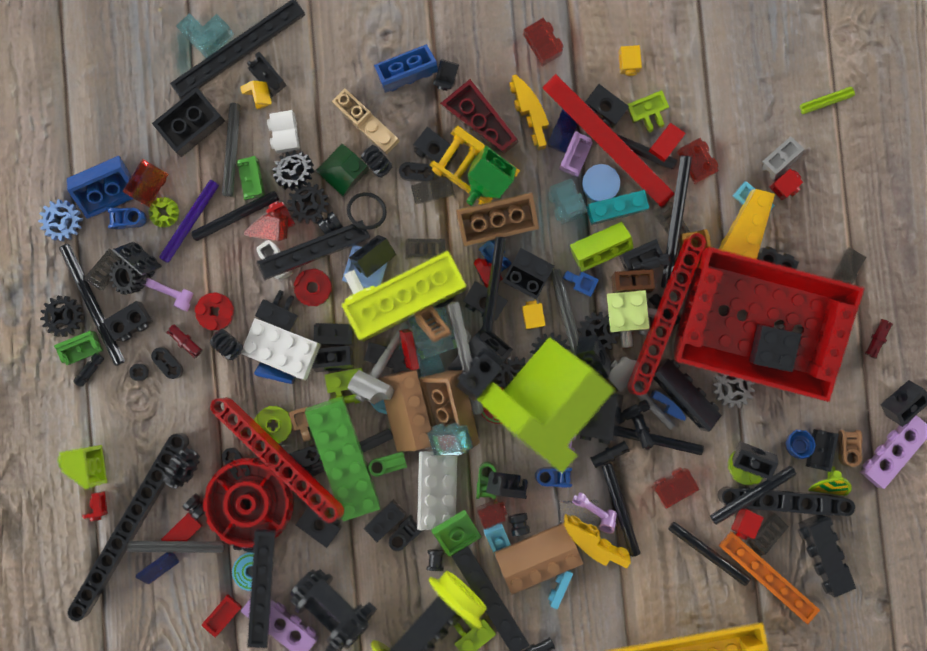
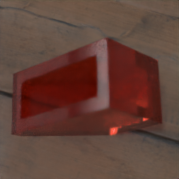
(269, 227)

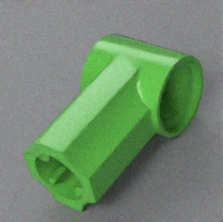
(390, 463)

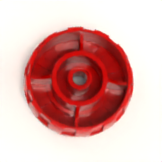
(225, 506)

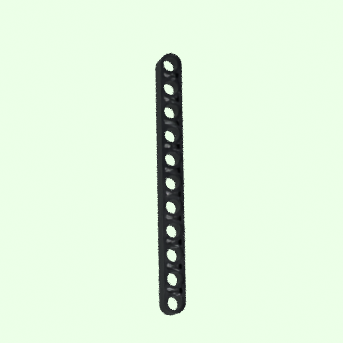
(121, 532)

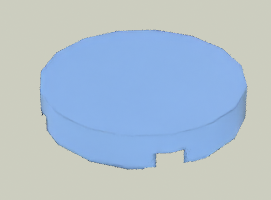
(601, 182)

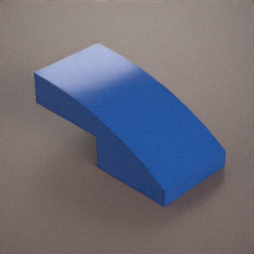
(671, 408)

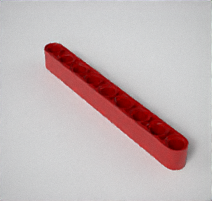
(608, 140)
(673, 307)
(281, 468)

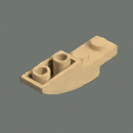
(365, 121)

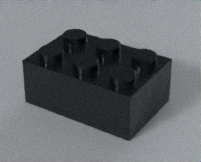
(188, 122)

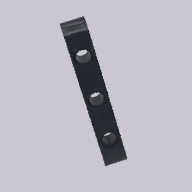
(792, 502)

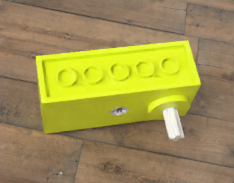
(397, 300)

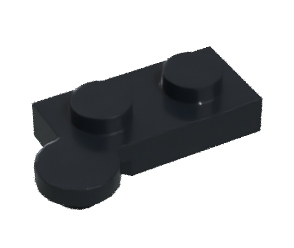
(396, 360)

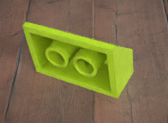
(84, 466)

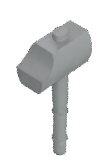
(619, 378)
(368, 386)

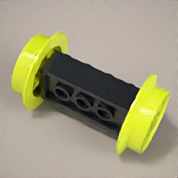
(452, 604)

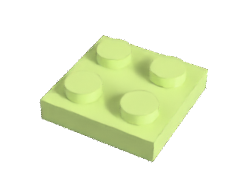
(628, 311)

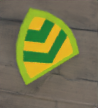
(833, 485)

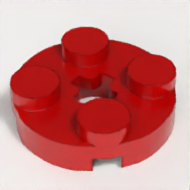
(225, 313)

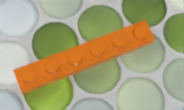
(769, 577)

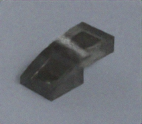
(432, 190)
(849, 266)

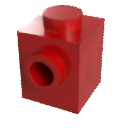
(787, 184)
(747, 524)

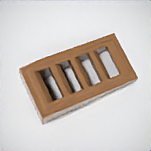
(427, 314)

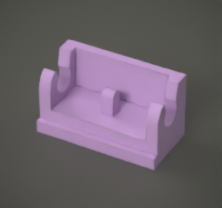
(576, 154)

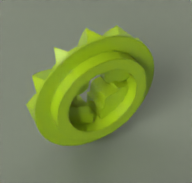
(172, 210)

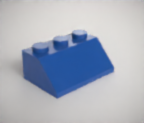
(406, 68)
(100, 187)

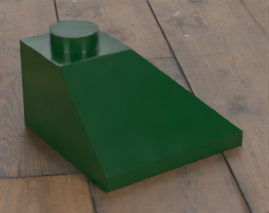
(342, 169)

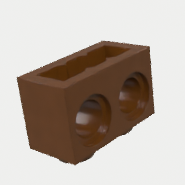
(633, 281)

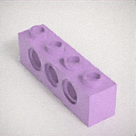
(894, 463)
(284, 634)

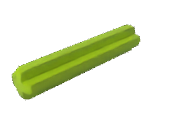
(827, 100)

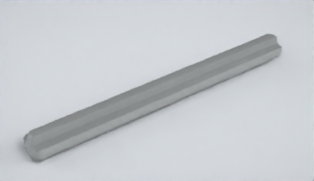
(463, 349)

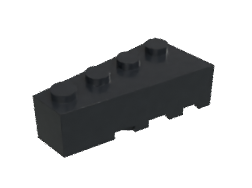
(827, 555)

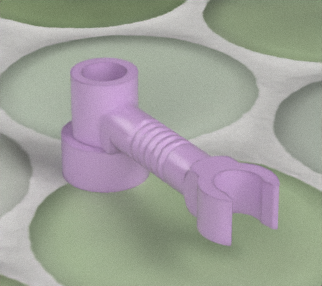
(182, 298)
(607, 518)

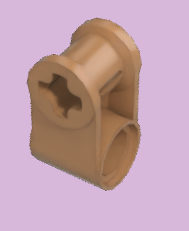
(851, 446)

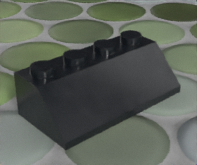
(686, 395)

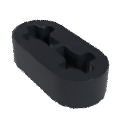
(418, 167)
(163, 366)
(238, 456)

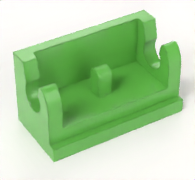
(251, 178)
(79, 347)

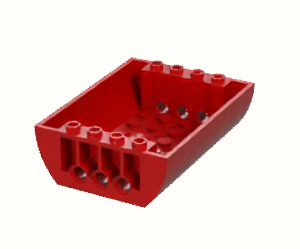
(767, 294)

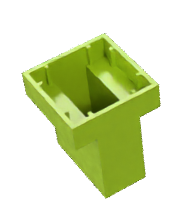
(548, 402)

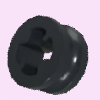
(138, 366)

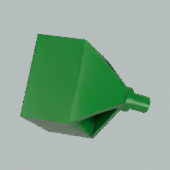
(489, 175)

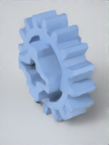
(52, 217)

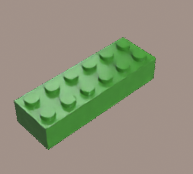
(342, 457)

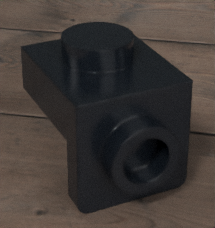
(446, 75)

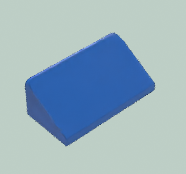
(269, 372)

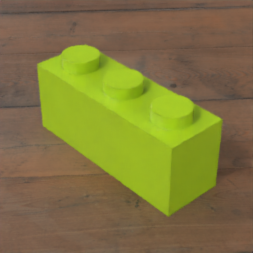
(601, 246)

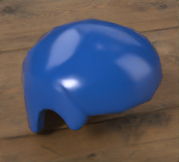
(800, 444)

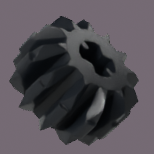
(376, 161)
(226, 344)

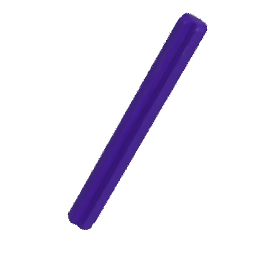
(189, 221)

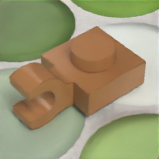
(300, 423)

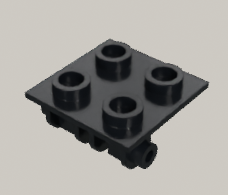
(137, 258)

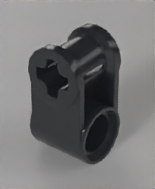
(303, 458)
(405, 532)

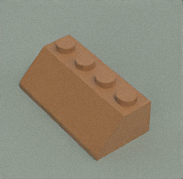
(497, 219)
(448, 403)
(407, 411)
(538, 558)

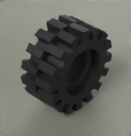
(120, 280)

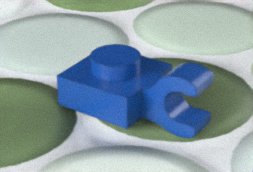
(487, 251)
(583, 283)

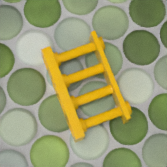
(475, 145)

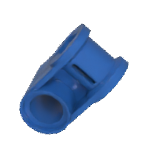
(123, 218)
(556, 478)

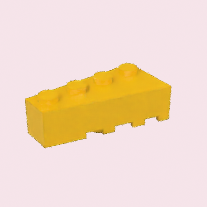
(749, 226)

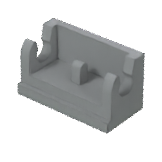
(782, 158)

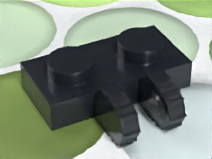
(276, 315)

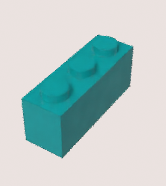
(617, 207)

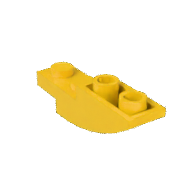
(529, 105)
(588, 539)

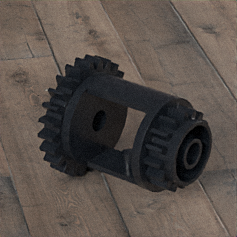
(331, 609)

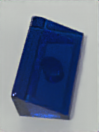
(562, 132)
(157, 568)

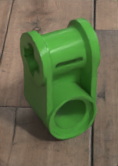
(483, 481)

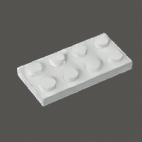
(280, 349)
(436, 489)

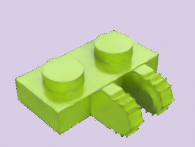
(649, 106)
(475, 637)

